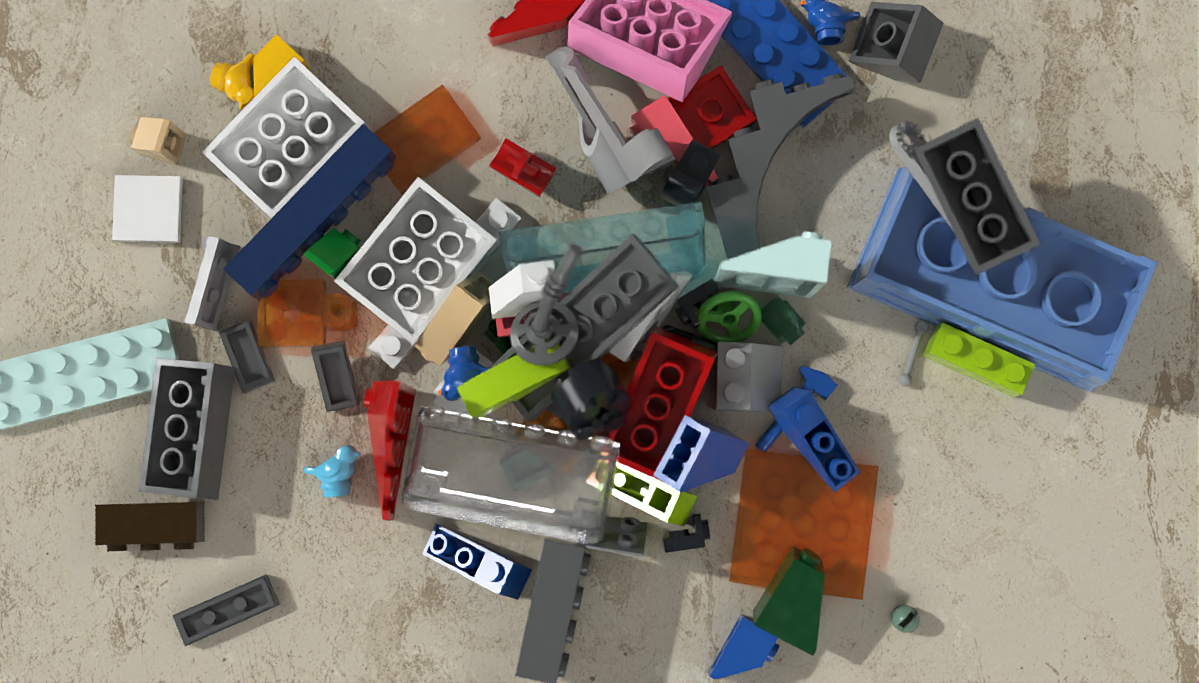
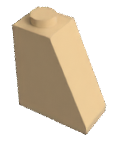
(456, 318)

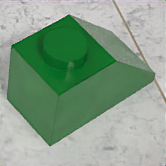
(333, 251)

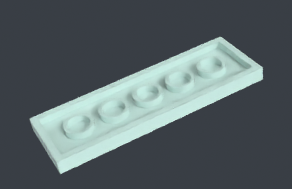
(83, 373)

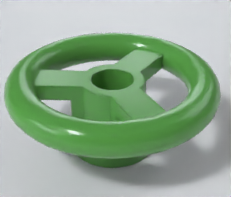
(727, 312)

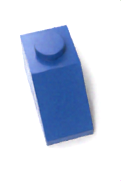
(744, 650)

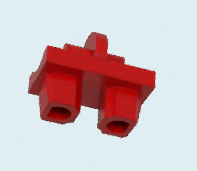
(523, 167)

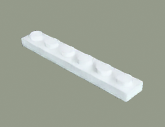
(498, 217)

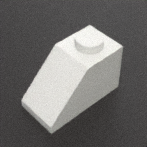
(519, 288)

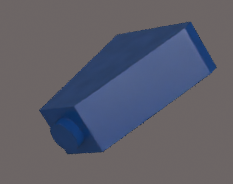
(700, 455)

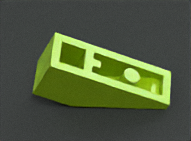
(653, 495)

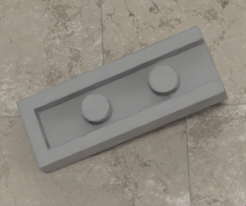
(211, 283)

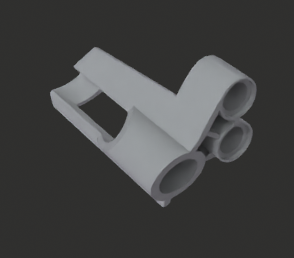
(606, 148)

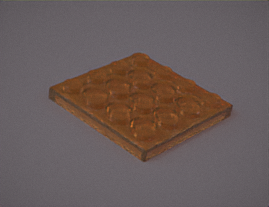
(790, 506)

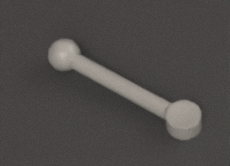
(921, 327)

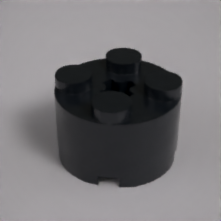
(591, 399)

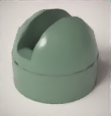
(900, 614)

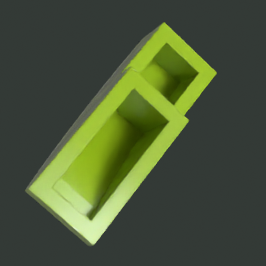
(507, 383)

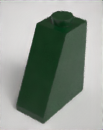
(794, 600)

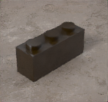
(149, 525)

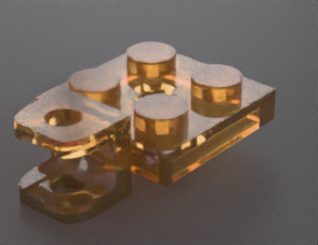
(317, 314)

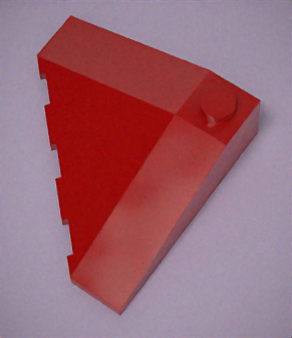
(389, 422)

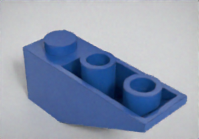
(814, 436)
(477, 562)

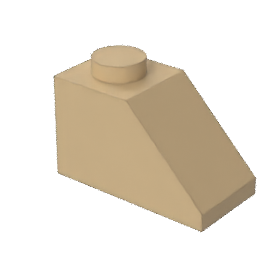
(158, 139)

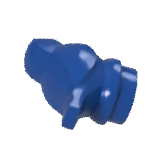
(828, 20)
(462, 368)

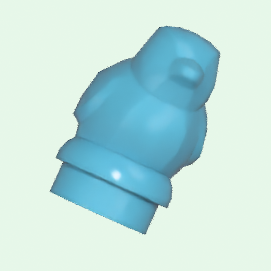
(336, 471)

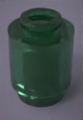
(782, 321)

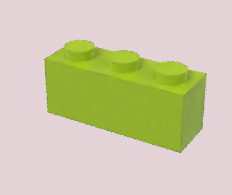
(978, 360)

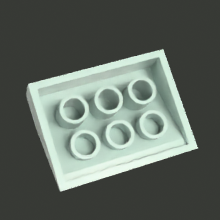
(785, 268)

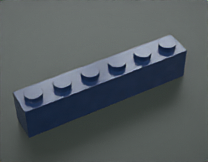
(311, 213)

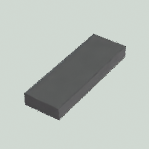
(225, 610)

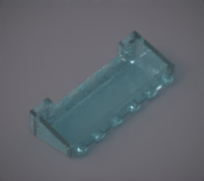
(670, 233)

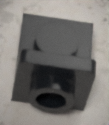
(694, 297)
(681, 540)

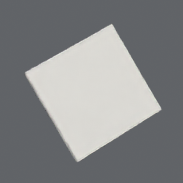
(147, 208)

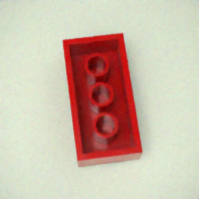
(661, 395)

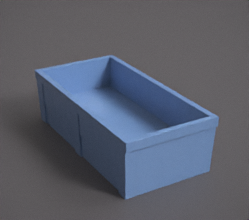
(1052, 305)

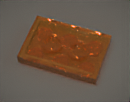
(426, 137)

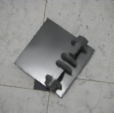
(621, 537)

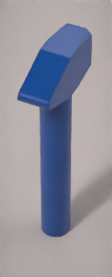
(815, 382)

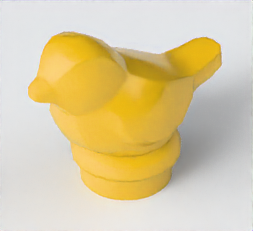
(234, 80)

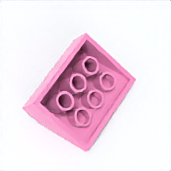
(650, 40)

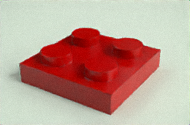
(713, 109)

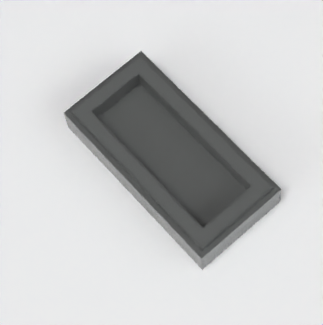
(247, 358)
(335, 376)

